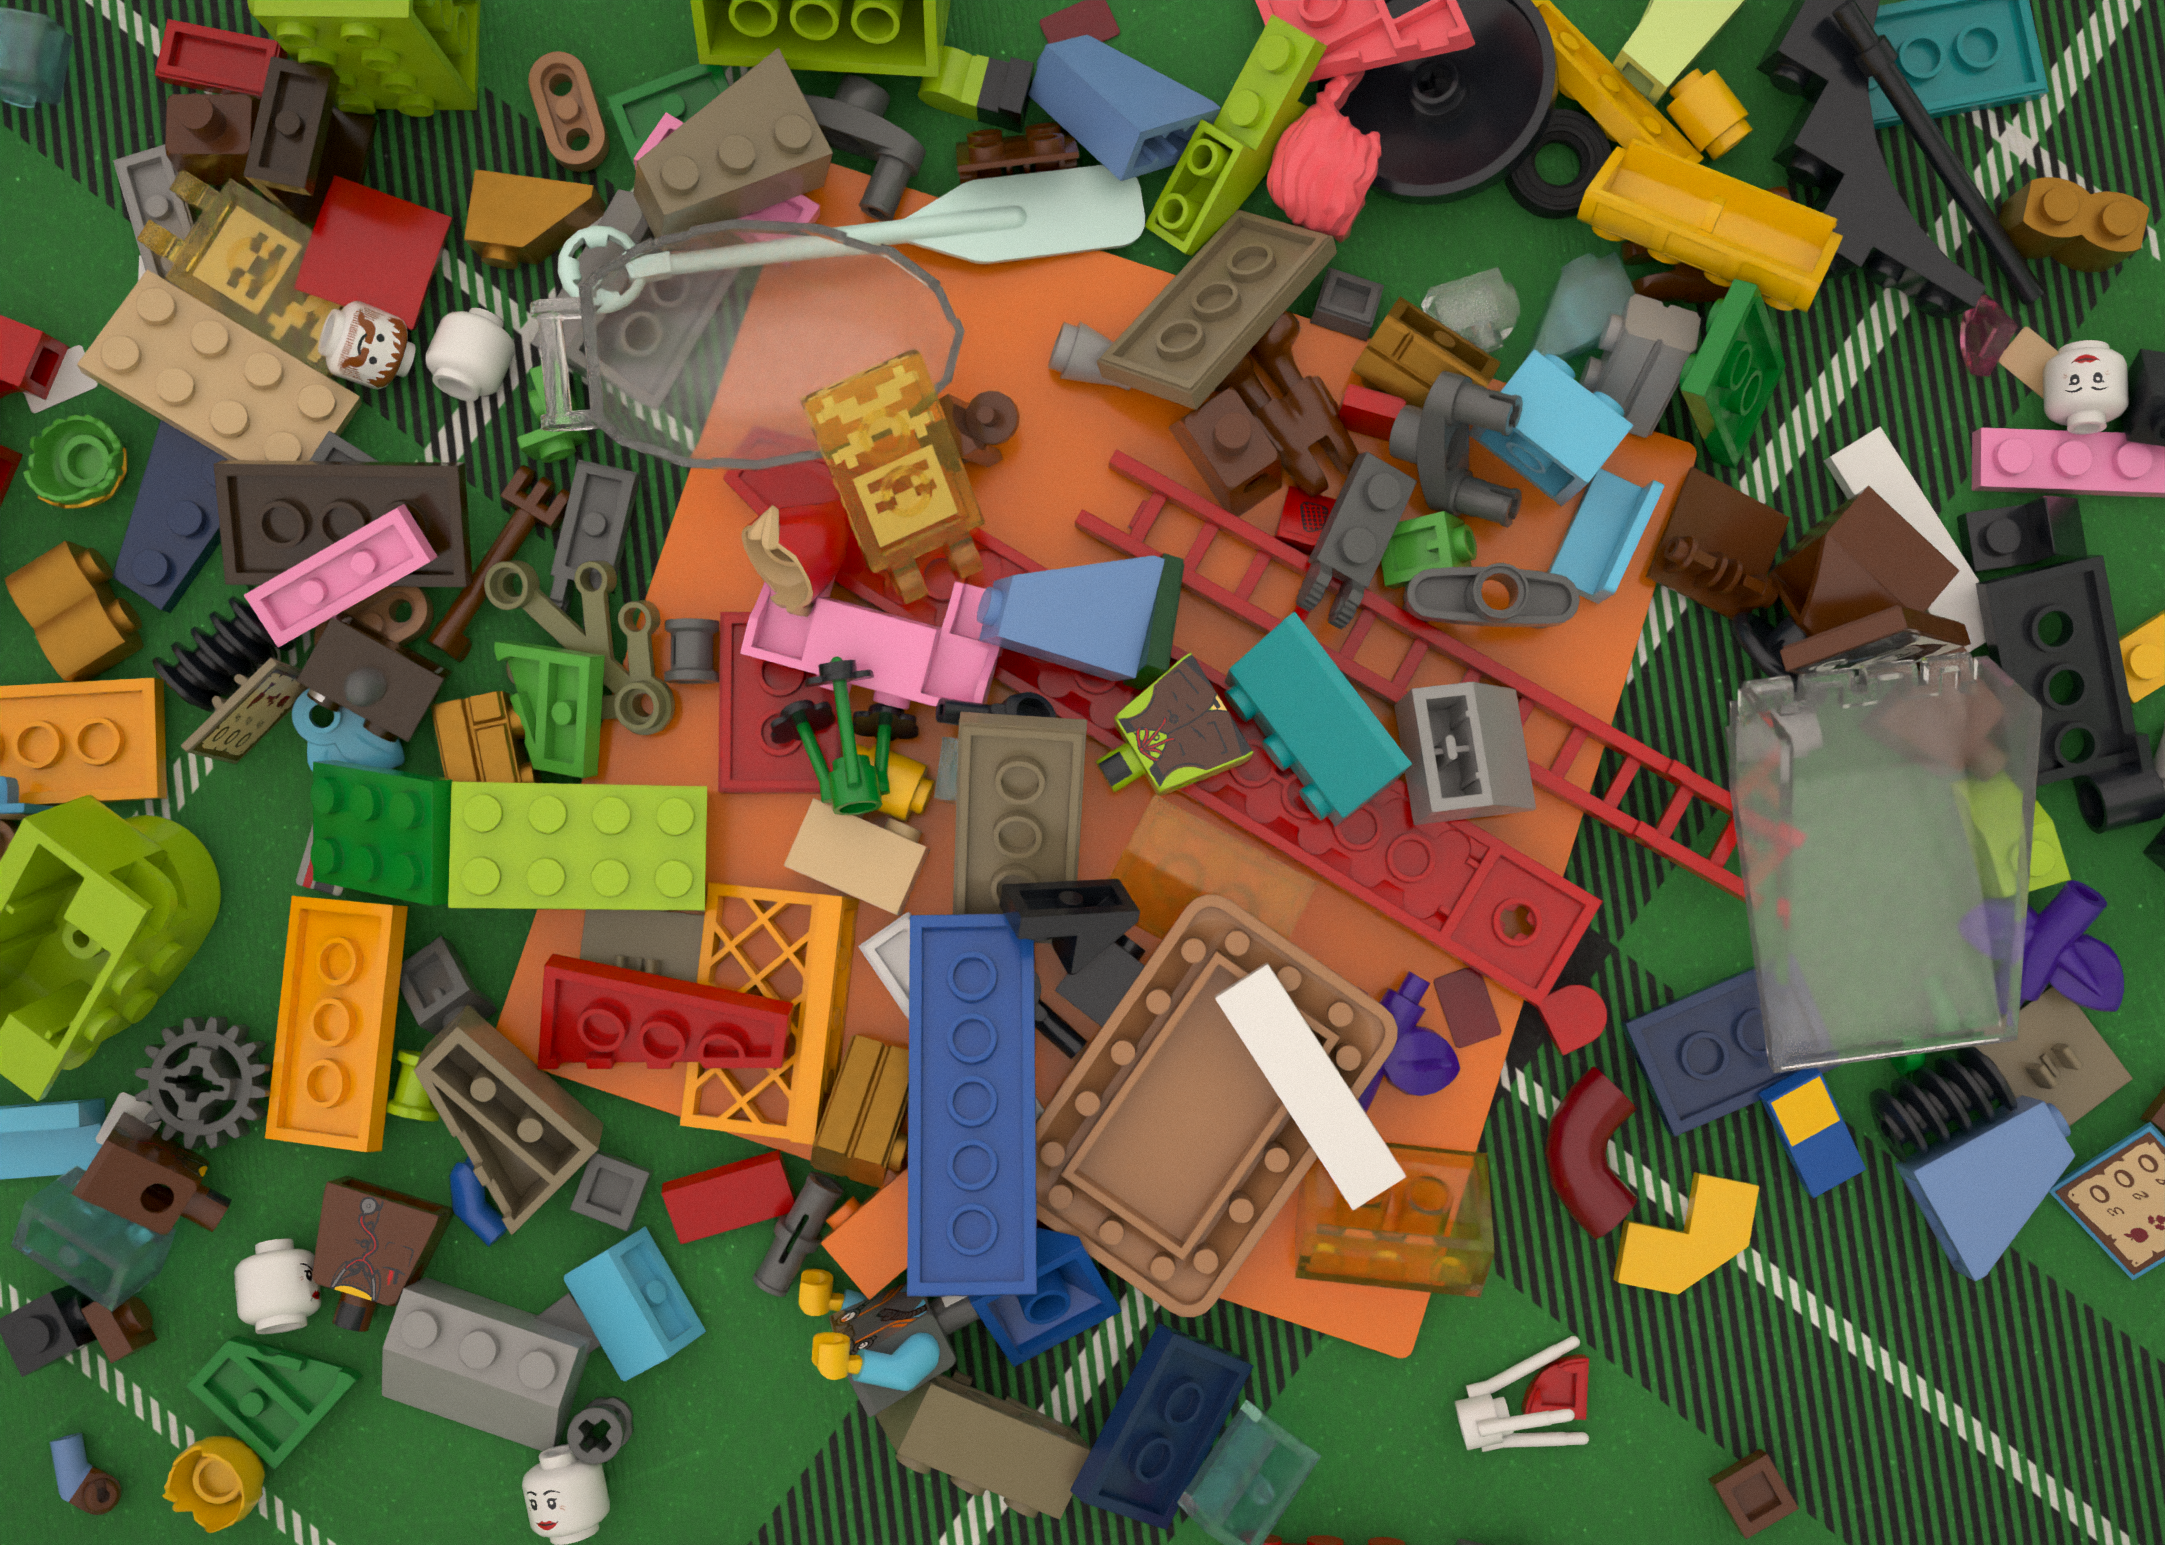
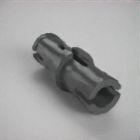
(779, 1266)

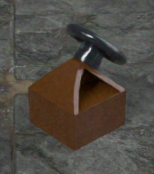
(1842, 571)

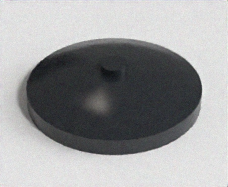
(1460, 115)

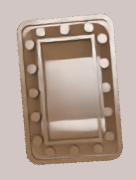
(1167, 1129)

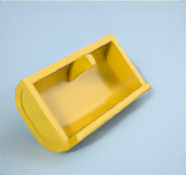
(1711, 223)

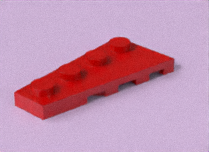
(628, 1015)

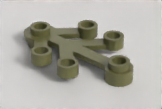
(596, 639)

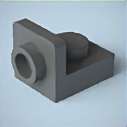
(440, 986)

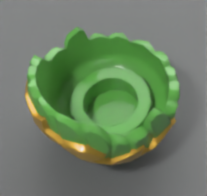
(77, 462)

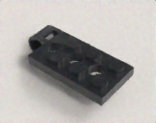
(2116, 766)

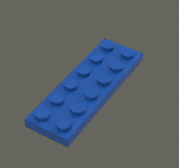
(971, 1108)

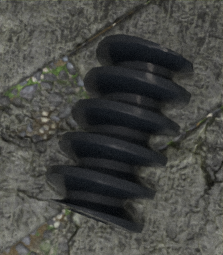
(219, 657)
(1939, 1098)

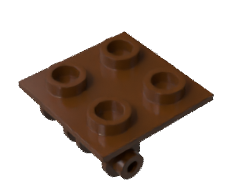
(988, 151)
(1719, 547)

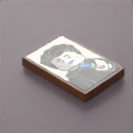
(1877, 638)

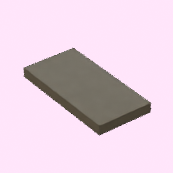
(1217, 308)
(1016, 805)

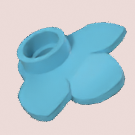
(343, 739)

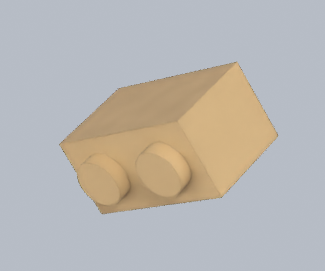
(859, 856)

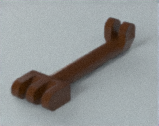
(528, 511)

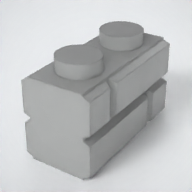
(1642, 359)

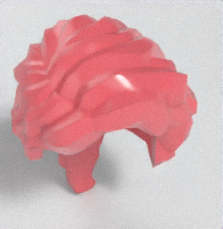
(1324, 164)

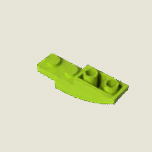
(1236, 151)

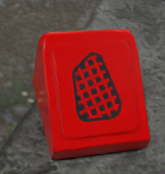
(1303, 519)

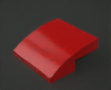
(373, 251)

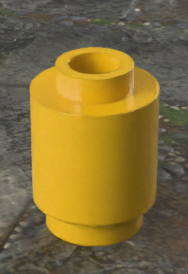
(1709, 113)
(907, 784)

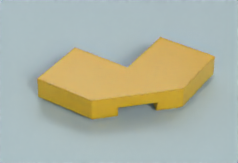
(1714, 1231)

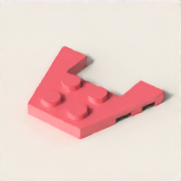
(1366, 37)

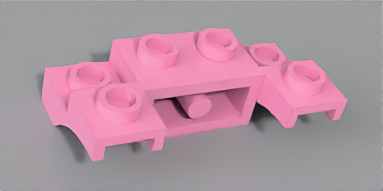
(905, 655)

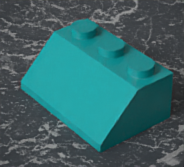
(1314, 722)

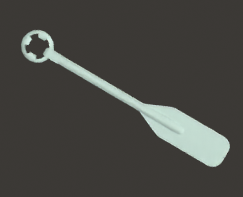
(979, 220)

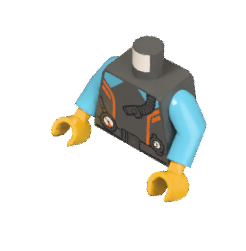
(882, 1342)

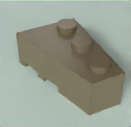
(735, 154)
(507, 1115)
(986, 1444)

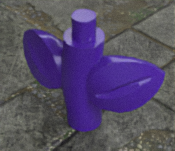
(2067, 957)
(1421, 1057)

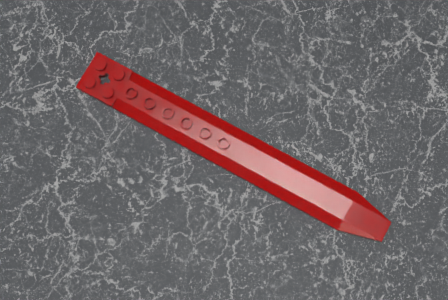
(1431, 877)

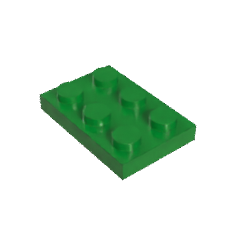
(1732, 372)
(381, 831)

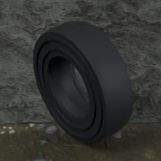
(1561, 201)

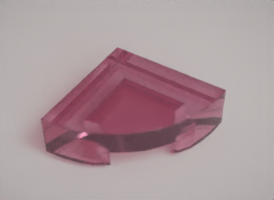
(1985, 335)

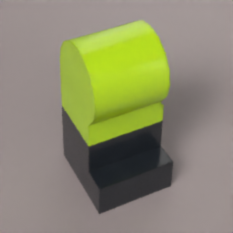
(981, 88)

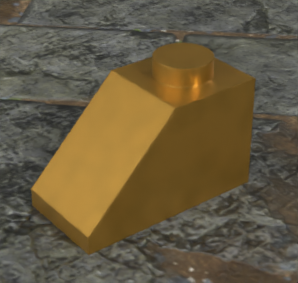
(526, 216)

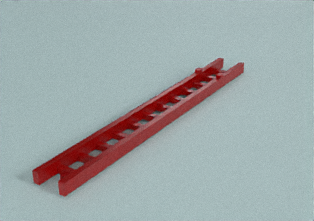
(1427, 636)

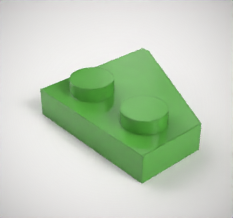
(557, 705)

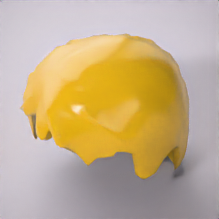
(216, 1481)

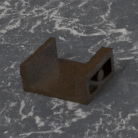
(304, 140)

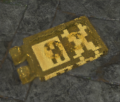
(245, 265)
(897, 470)

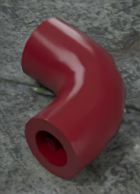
(1578, 1153)

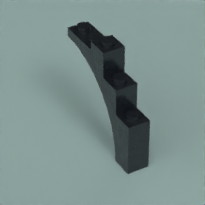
(1837, 151)

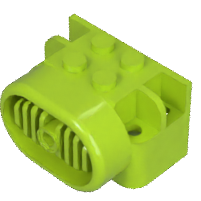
(93, 931)

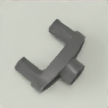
(857, 125)
(1439, 446)
(1456, 597)

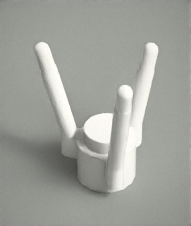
(1487, 1421)

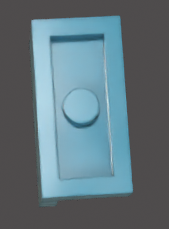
(1604, 534)
(49, 1137)
(634, 1304)

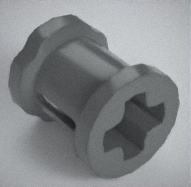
(691, 651)
(584, 1422)

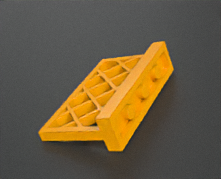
(821, 1006)

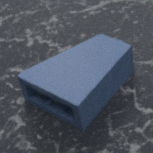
(1118, 106)
(1076, 615)
(1989, 1181)

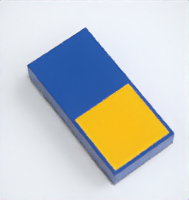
(1812, 1131)

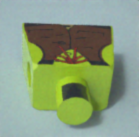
(1174, 734)

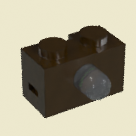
(373, 678)

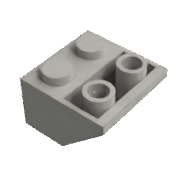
(1464, 752)

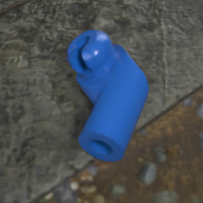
(471, 1206)

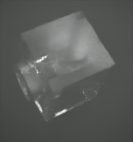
(1476, 308)

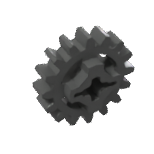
(196, 1104)

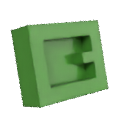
(546, 444)
(1425, 544)

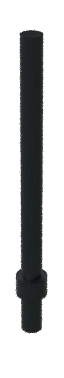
(1877, 59)

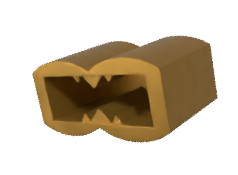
(2072, 225)
(75, 611)

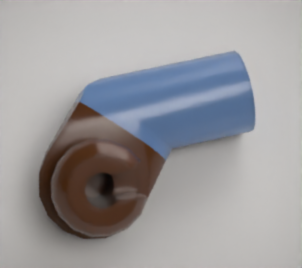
(79, 1480)

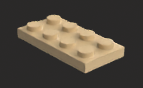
(215, 377)

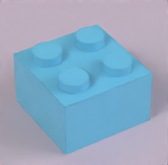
(1561, 429)

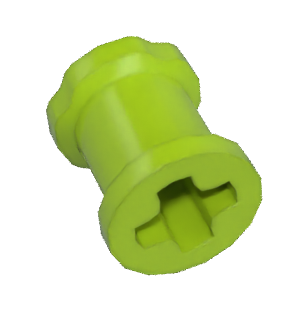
(410, 1097)

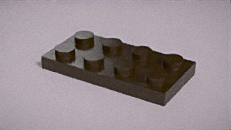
(293, 509)

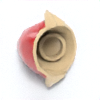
(798, 551)

